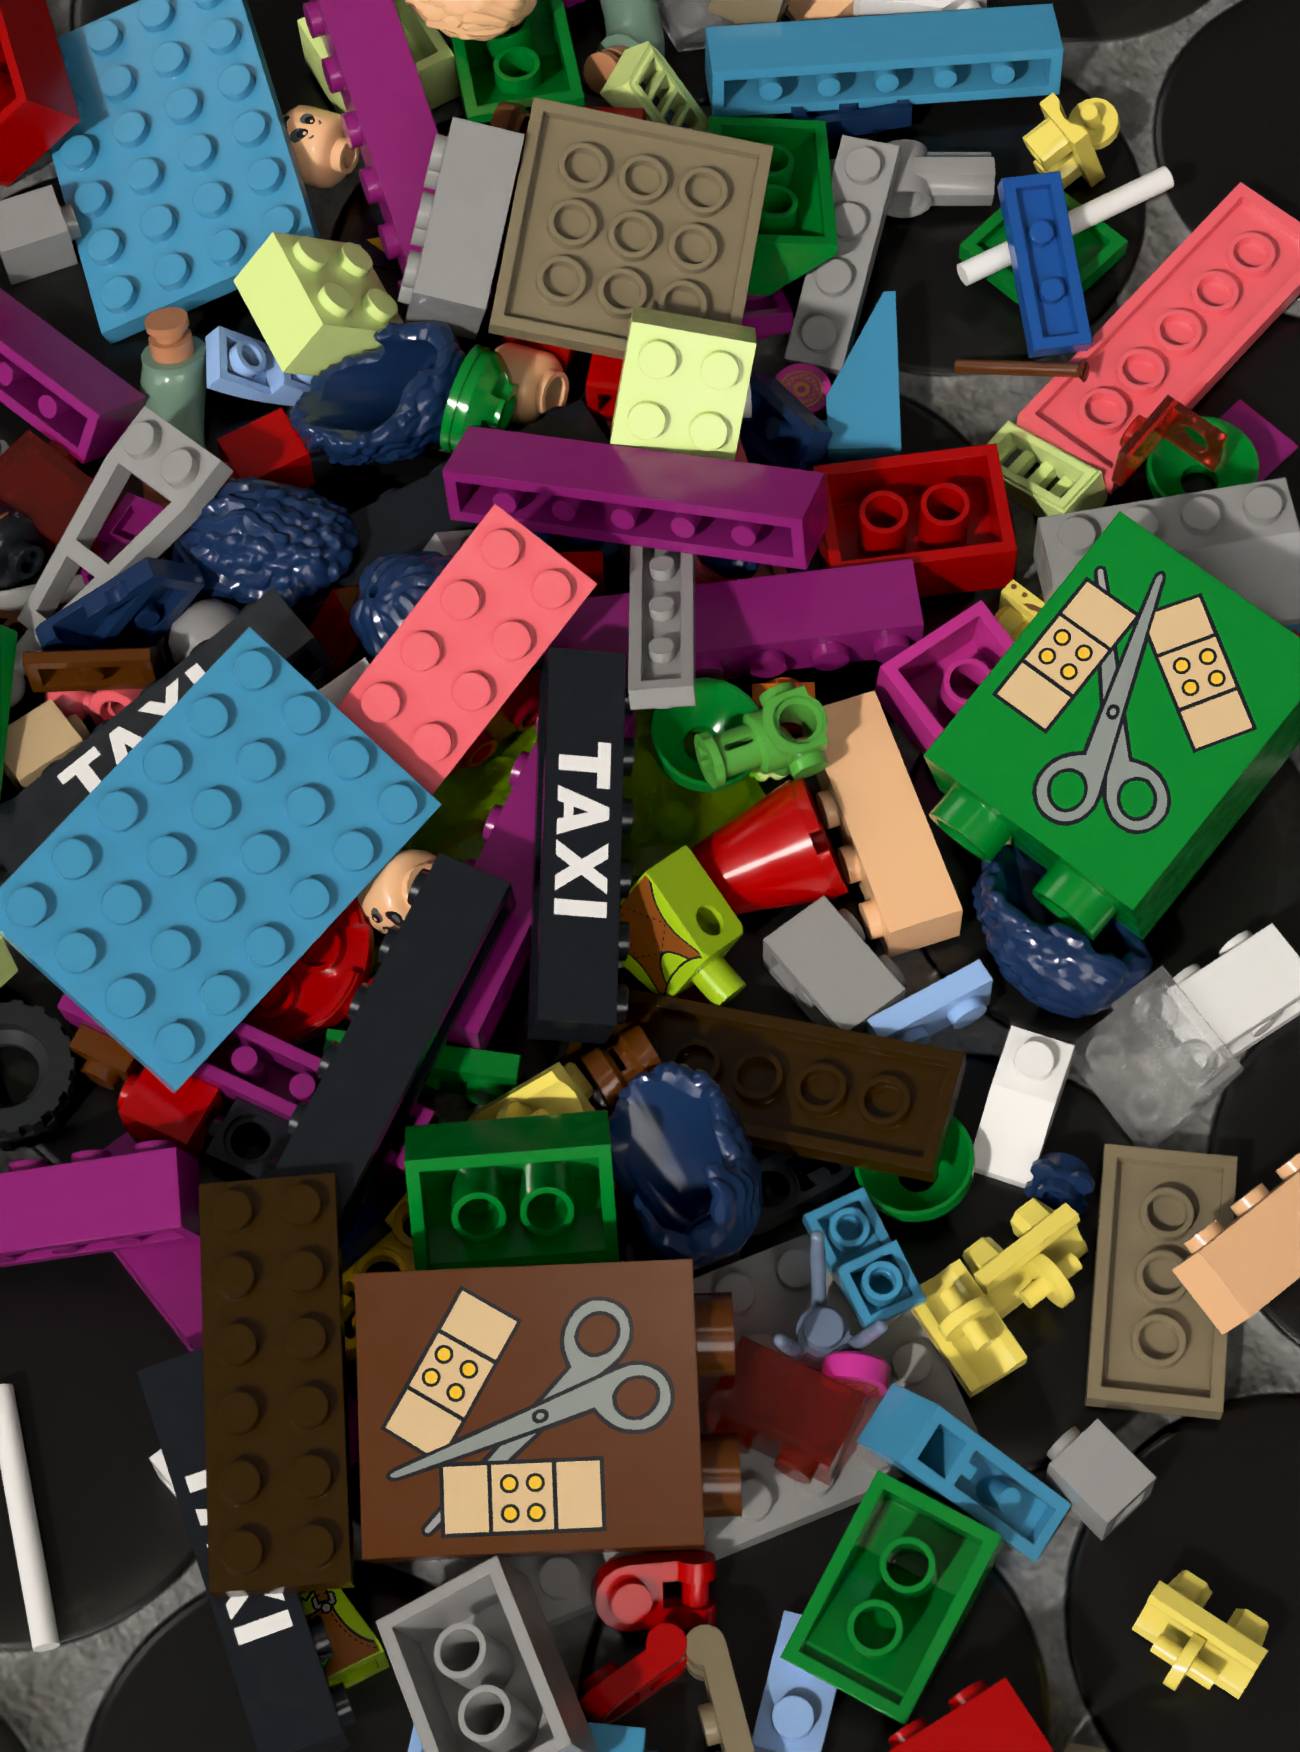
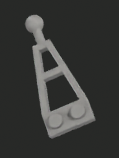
(166, 463)

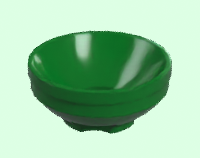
(479, 396)
(1170, 464)
(717, 709)
(951, 1186)

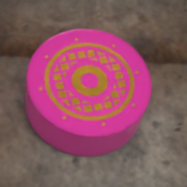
(808, 385)
(859, 1371)

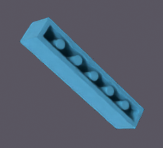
(883, 60)

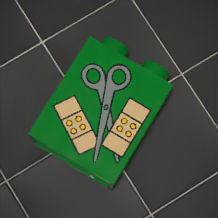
(1122, 732)

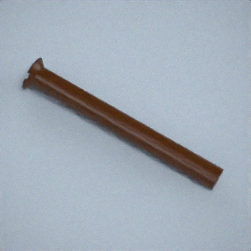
(1023, 368)

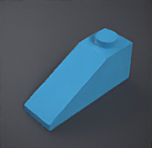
(865, 394)
(963, 1470)

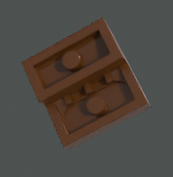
(93, 668)

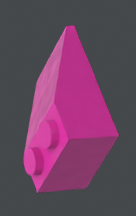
(940, 673)

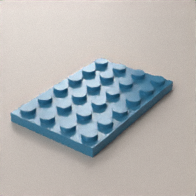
(173, 157)
(210, 859)

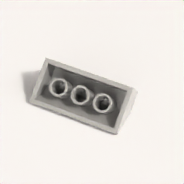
(1234, 533)

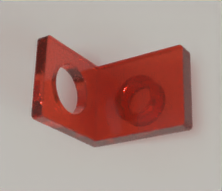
(1167, 422)

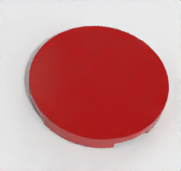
(320, 982)

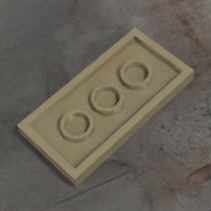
(1147, 1333)

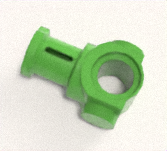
(762, 741)

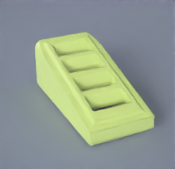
(647, 65)
(1079, 485)

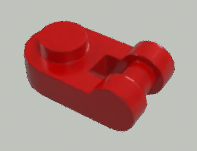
(630, 1590)
(617, 1690)

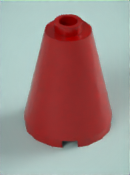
(773, 854)

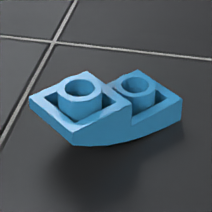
(864, 1259)

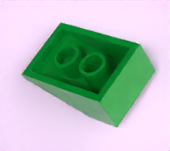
(519, 65)
(893, 1597)

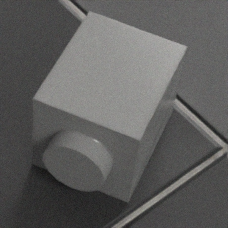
(36, 234)
(1098, 1477)

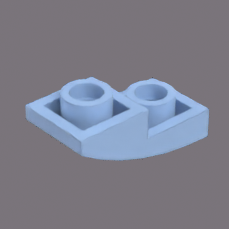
(249, 370)

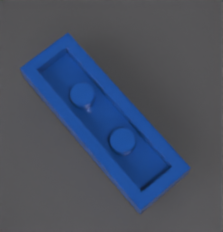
(1044, 264)

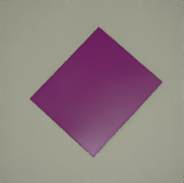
(1267, 440)

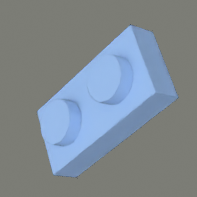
(950, 1001)
(793, 1703)

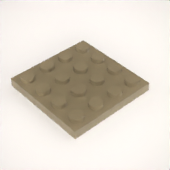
(624, 219)

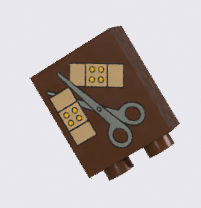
(540, 1410)

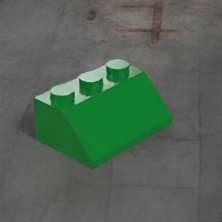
(798, 204)
(512, 1192)

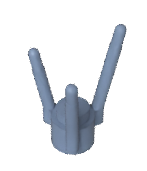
(822, 1326)

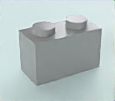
(831, 969)

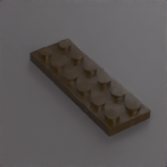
(808, 1084)
(275, 1387)

